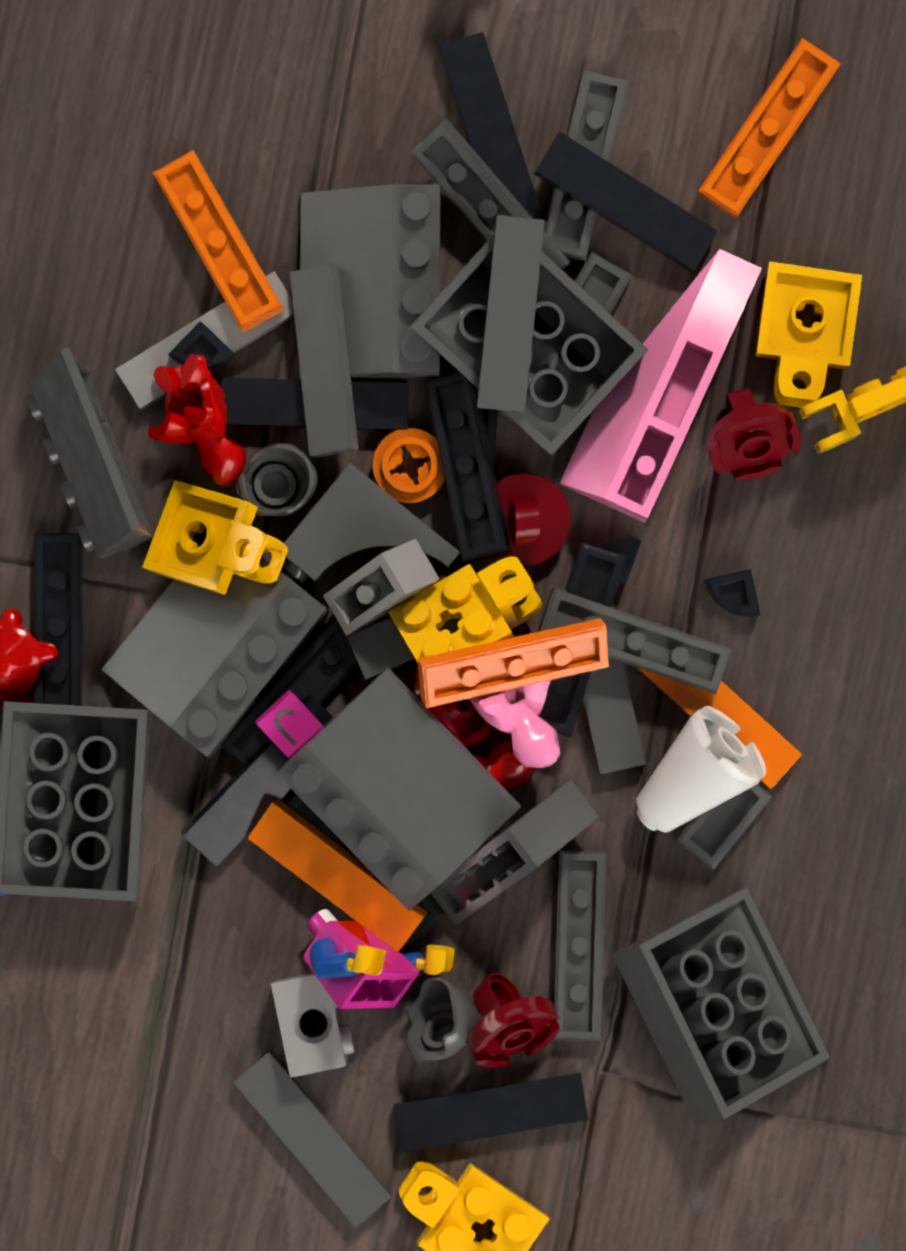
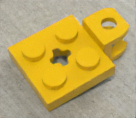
(801, 350)
(863, 404)
(228, 547)
(479, 602)
(456, 1206)

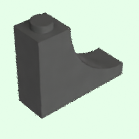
(354, 520)
(515, 852)

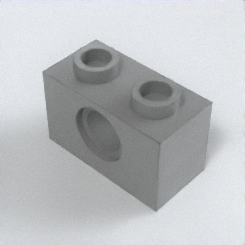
(380, 586)
(302, 1050)

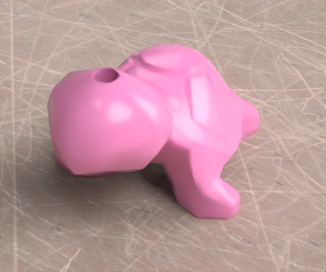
(518, 713)

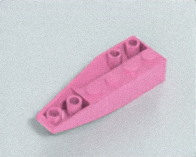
(650, 410)

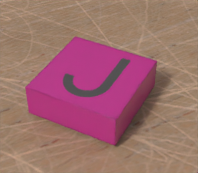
(288, 723)

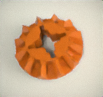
(389, 456)

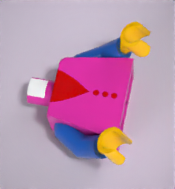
(363, 969)

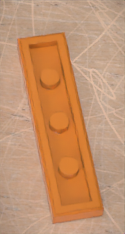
(769, 128)
(218, 241)
(513, 662)
(774, 748)
(335, 874)

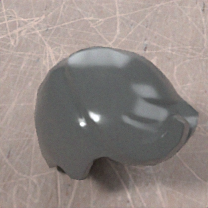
(278, 480)
(439, 1021)

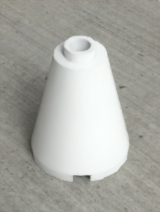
(699, 772)

